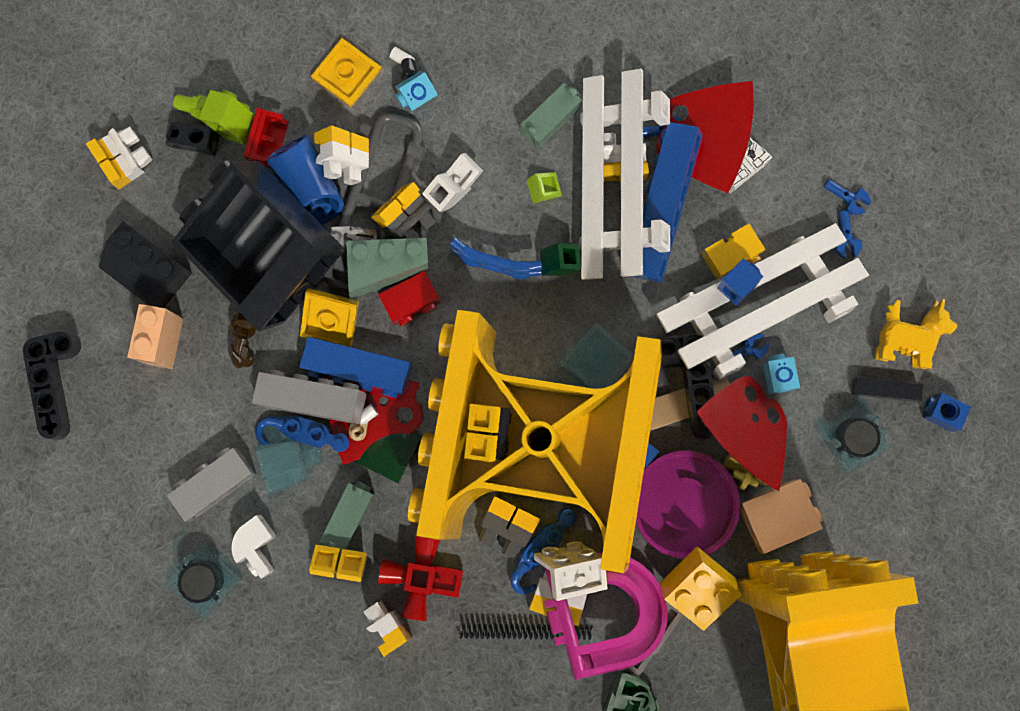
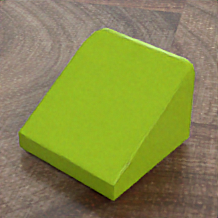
(543, 186)

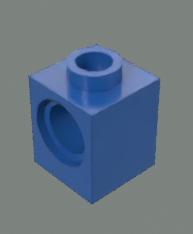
(740, 281)
(956, 409)

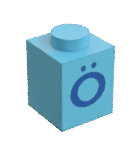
(415, 91)
(781, 374)

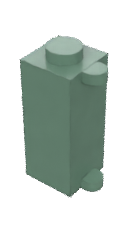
(551, 115)
(348, 516)

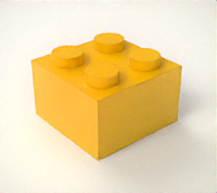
(700, 588)

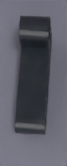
(692, 384)
(53, 385)

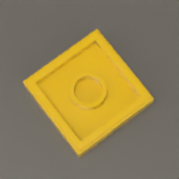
(346, 72)
(329, 317)

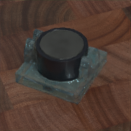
(856, 438)
(201, 582)

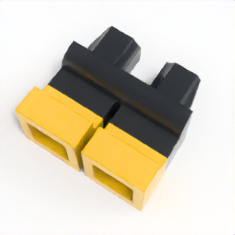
(493, 429)

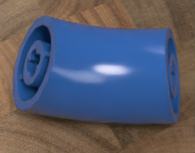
(301, 175)

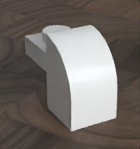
(454, 184)
(248, 542)

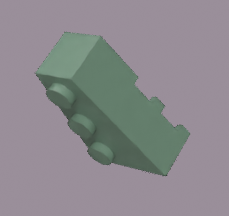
(383, 263)

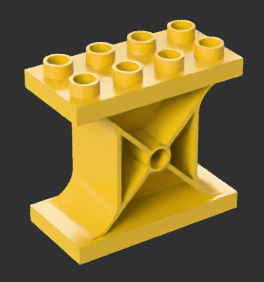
(593, 451)
(830, 631)

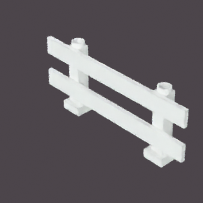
(630, 116)
(823, 287)

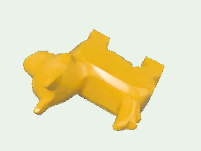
(914, 339)

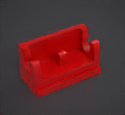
(265, 135)

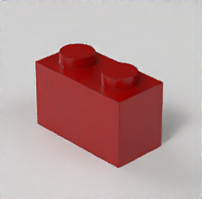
(410, 299)

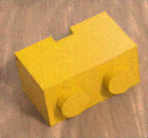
(723, 256)

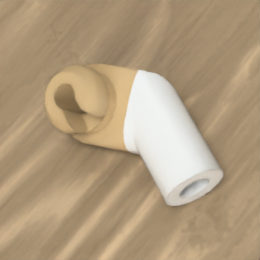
(358, 432)

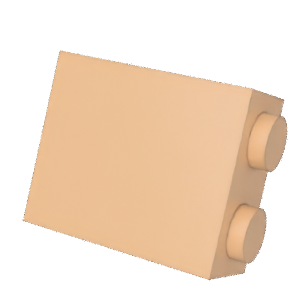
(155, 336)
(781, 516)

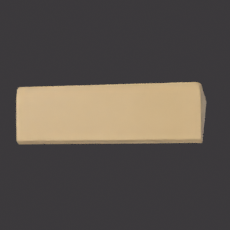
(673, 405)

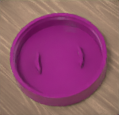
(687, 504)

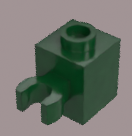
(560, 259)

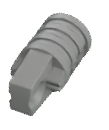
(351, 233)

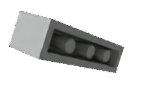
(308, 397)

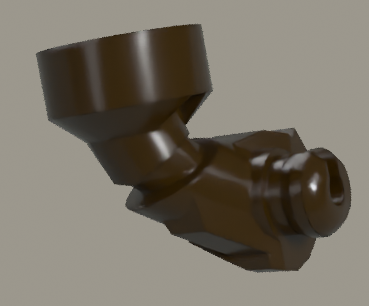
(242, 330)

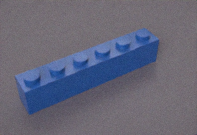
(668, 190)

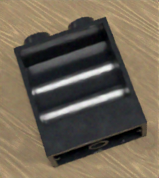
(256, 242)

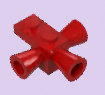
(421, 578)

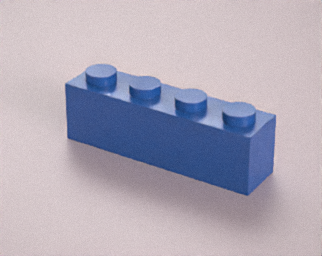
(356, 366)

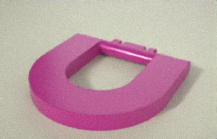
(621, 651)

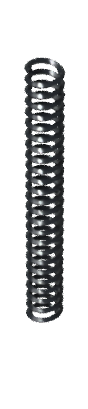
(487, 634)

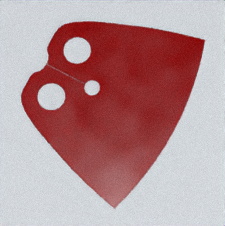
(725, 122)
(383, 424)
(755, 446)

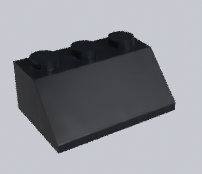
(142, 267)

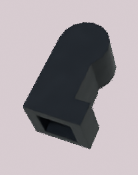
(192, 138)

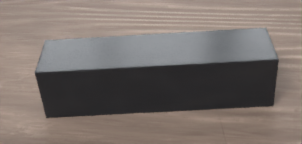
(887, 389)

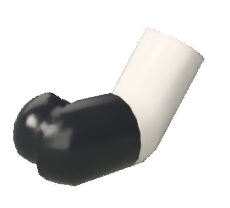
(407, 62)

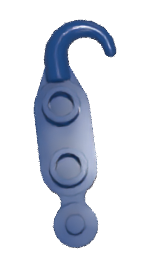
(303, 431)
(548, 536)

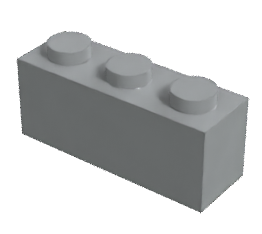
(210, 484)

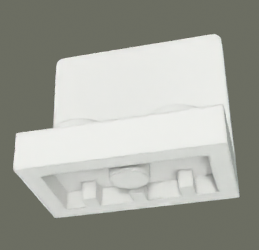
(573, 570)

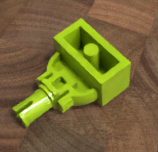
(219, 112)

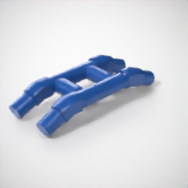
(474, 258)

